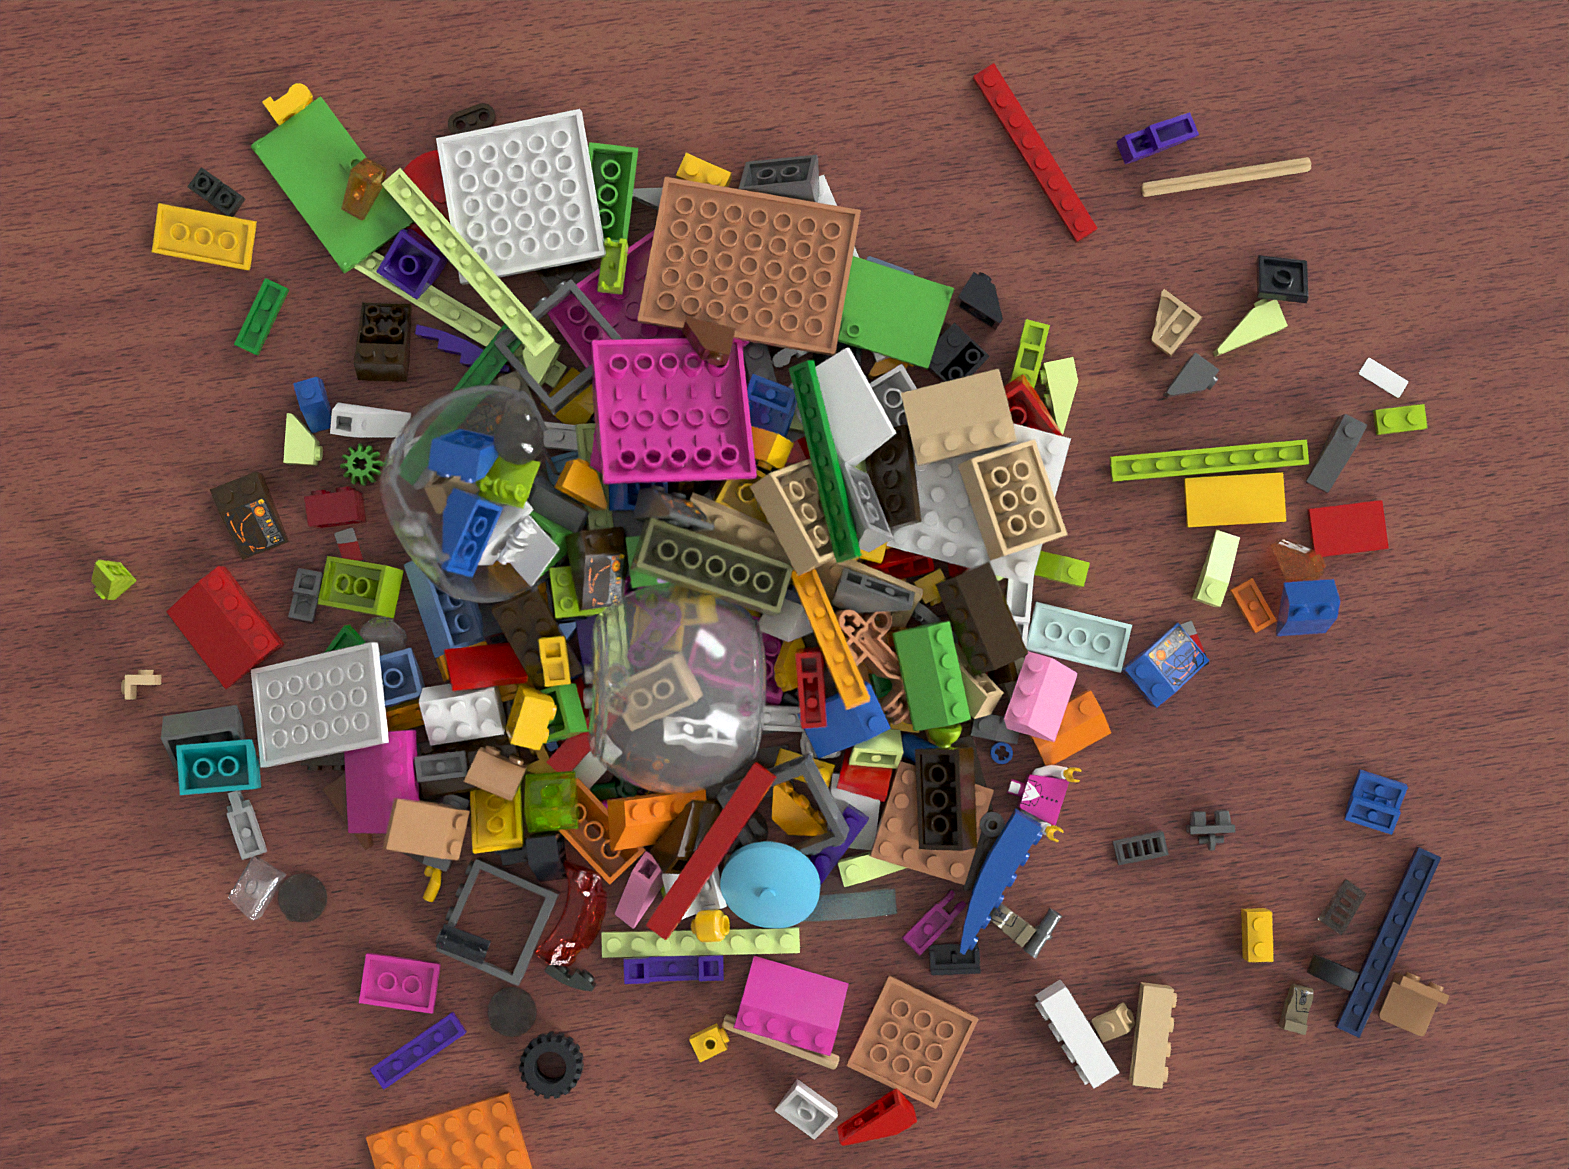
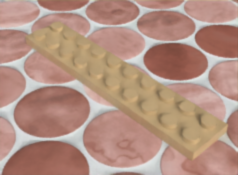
(760, 538)

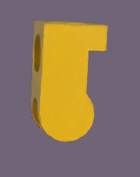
(289, 104)

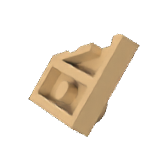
(1173, 323)

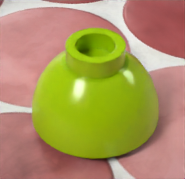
(945, 735)

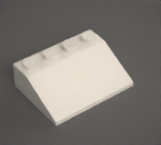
(852, 409)

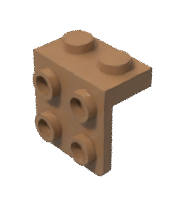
(1411, 1003)

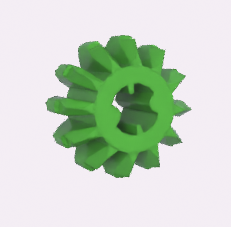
(352, 463)

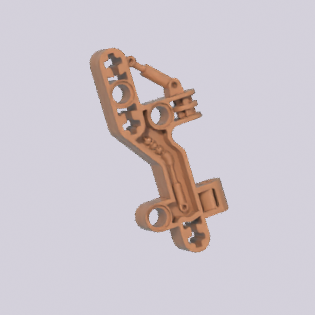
(869, 648)

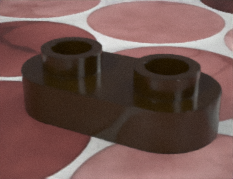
(471, 118)

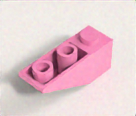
(640, 890)

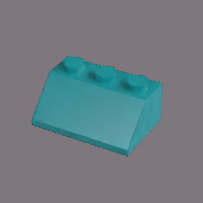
(218, 767)

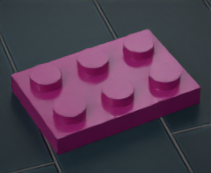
(399, 982)

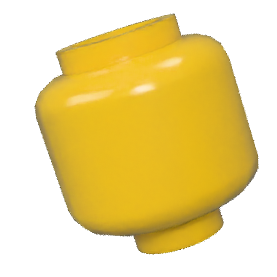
(710, 925)

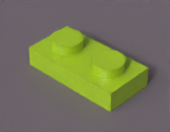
(1400, 419)

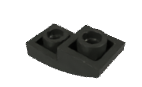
(216, 192)
(579, 980)

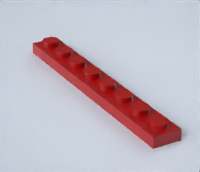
(1034, 153)

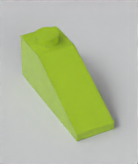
(1061, 569)
(111, 579)

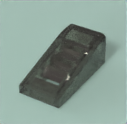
(1350, 911)

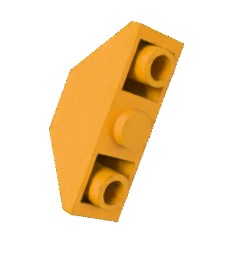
(794, 812)

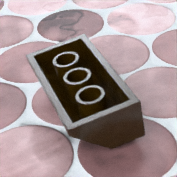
(981, 618)
(452, 786)
(946, 798)

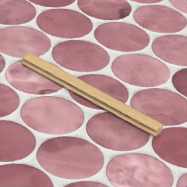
(1226, 177)

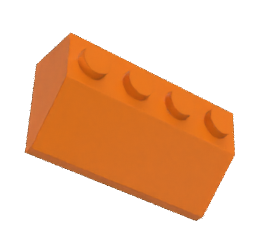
(644, 818)
(593, 837)

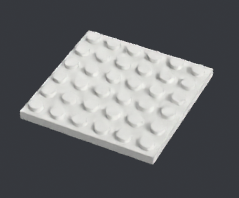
(524, 193)
(947, 518)

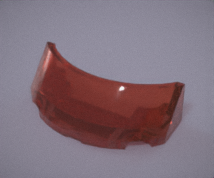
(580, 919)

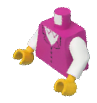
(1043, 795)

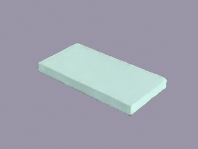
(1078, 637)

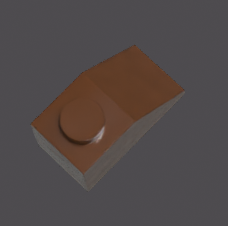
(709, 340)

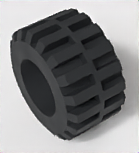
(539, 1082)

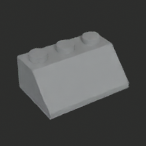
(865, 508)

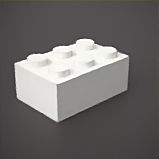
(461, 713)

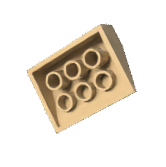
(958, 417)
(1012, 499)
(796, 515)

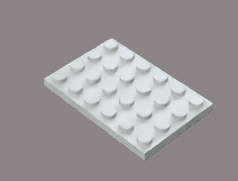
(319, 705)

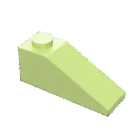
(1256, 324)
(1217, 569)
(864, 868)

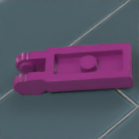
(932, 924)

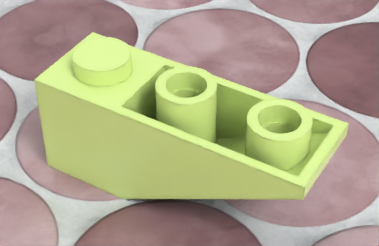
(1061, 384)

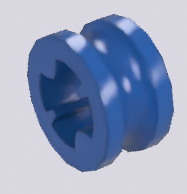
(1008, 748)

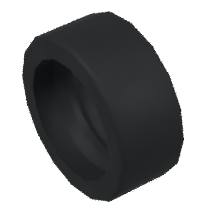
(1332, 972)

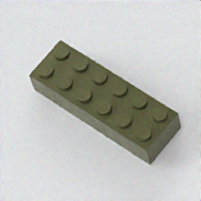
(711, 567)

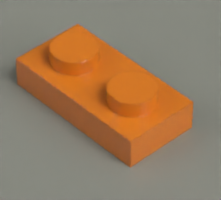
(1253, 605)

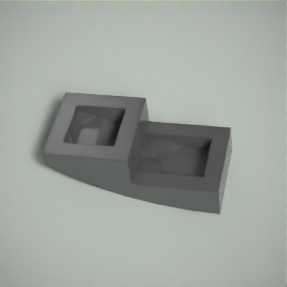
(306, 595)

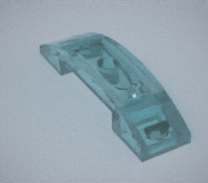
(854, 905)

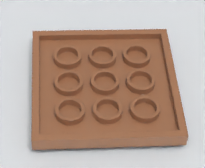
(898, 831)
(912, 1041)

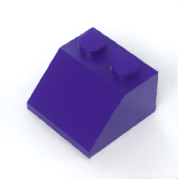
(412, 263)

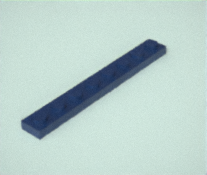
(1388, 941)

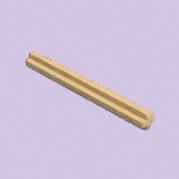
(827, 1061)

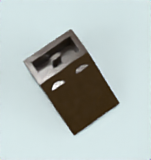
(383, 342)
(685, 835)

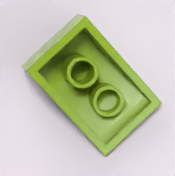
(360, 586)

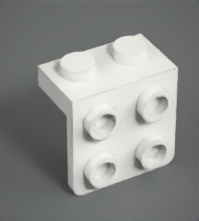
(708, 898)

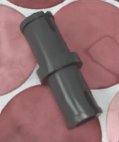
(1042, 933)

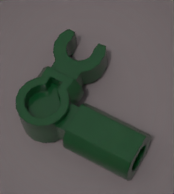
(613, 790)

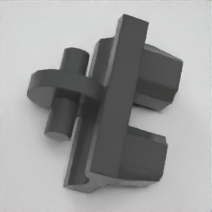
(1221, 824)

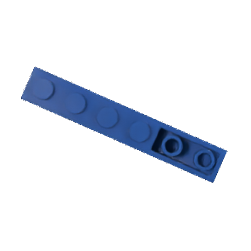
(997, 873)

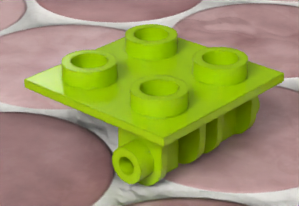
(508, 482)
(565, 596)

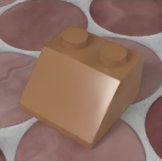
(496, 772)

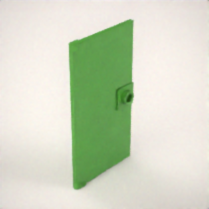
(312, 165)
(893, 312)

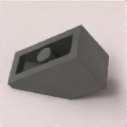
(1193, 377)
(993, 728)

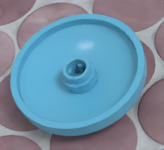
(770, 885)

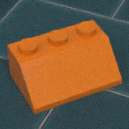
(1080, 727)

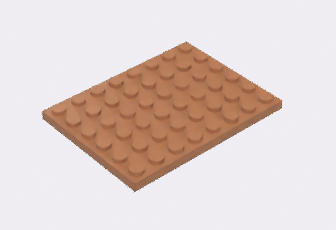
(750, 264)

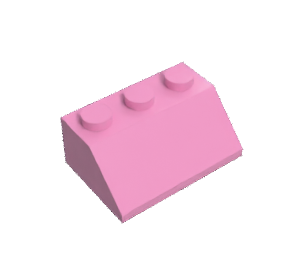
(1040, 697)

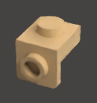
(144, 677)
(1114, 1023)

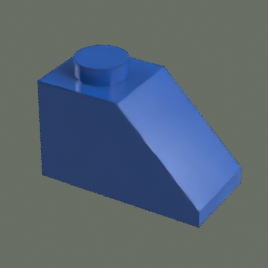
(314, 404)

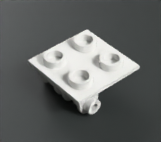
(528, 550)

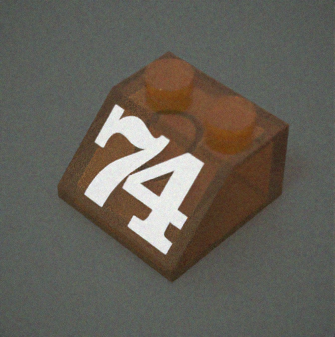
(1298, 561)

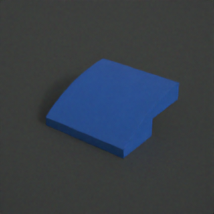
(770, 405)
(1375, 801)

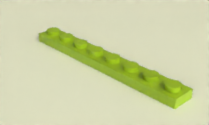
(1209, 460)

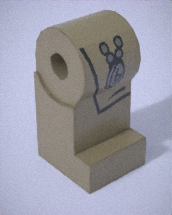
(1012, 924)
(1296, 1009)

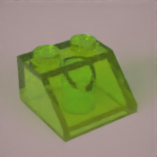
(551, 801)

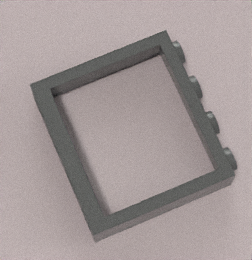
(542, 307)
(791, 769)
(463, 893)

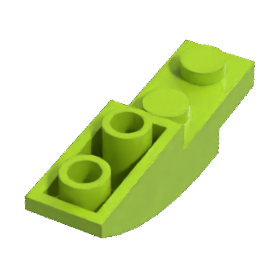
(1030, 351)

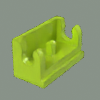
(613, 267)

